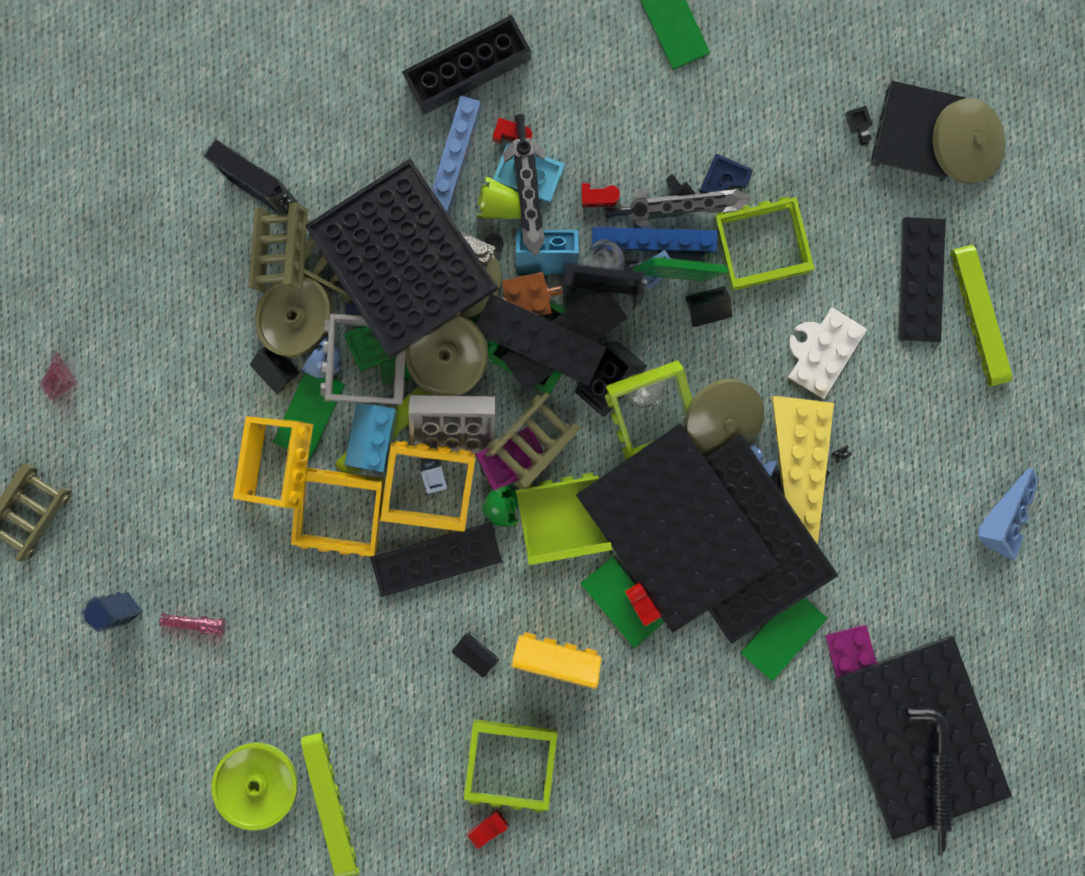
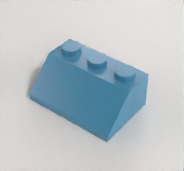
(557, 250)
(371, 437)

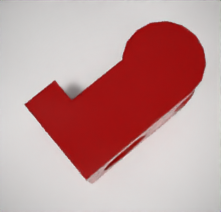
(508, 130)
(599, 197)
(642, 604)
(487, 829)

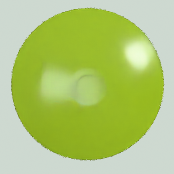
(254, 786)

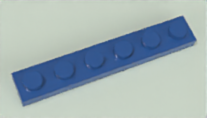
(658, 239)

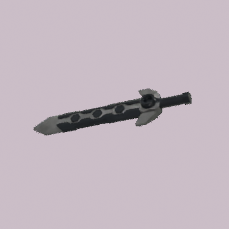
(527, 182)
(678, 205)

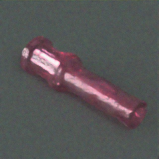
(202, 624)

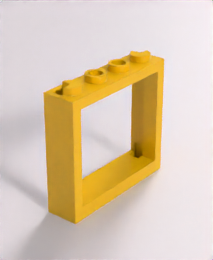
(250, 460)
(427, 519)
(326, 544)

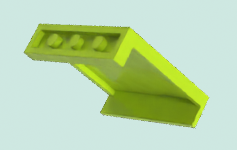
(557, 522)

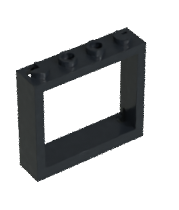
(249, 177)

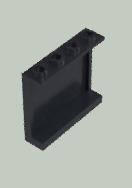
(907, 128)
(613, 279)

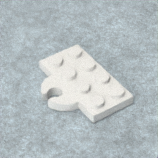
(824, 351)

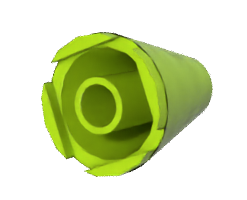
(498, 201)

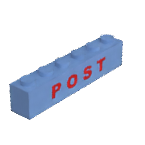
(456, 151)

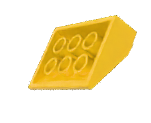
(557, 660)

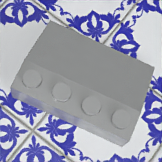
(452, 422)

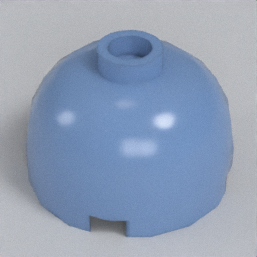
(313, 365)

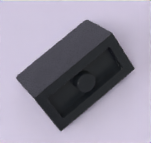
(709, 306)
(273, 369)
(475, 655)

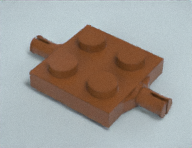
(530, 293)

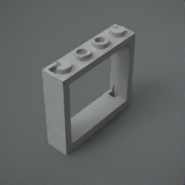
(327, 367)

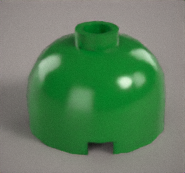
(501, 506)

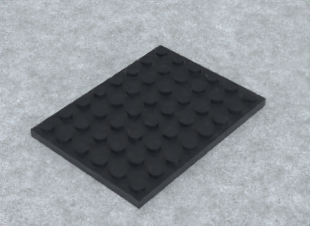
(401, 258)
(677, 528)
(801, 561)
(900, 751)

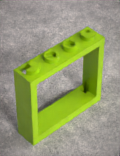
(765, 208)
(640, 381)
(516, 731)

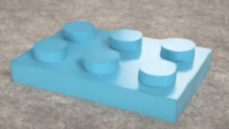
(548, 175)

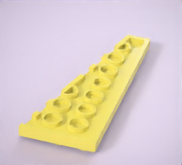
(803, 450)

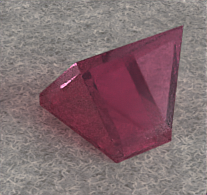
(57, 378)

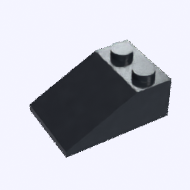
(613, 367)

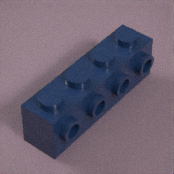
(110, 611)

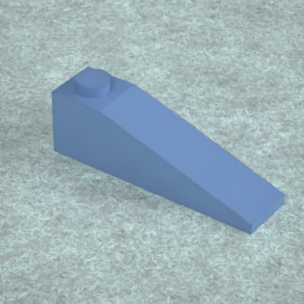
(1003, 523)

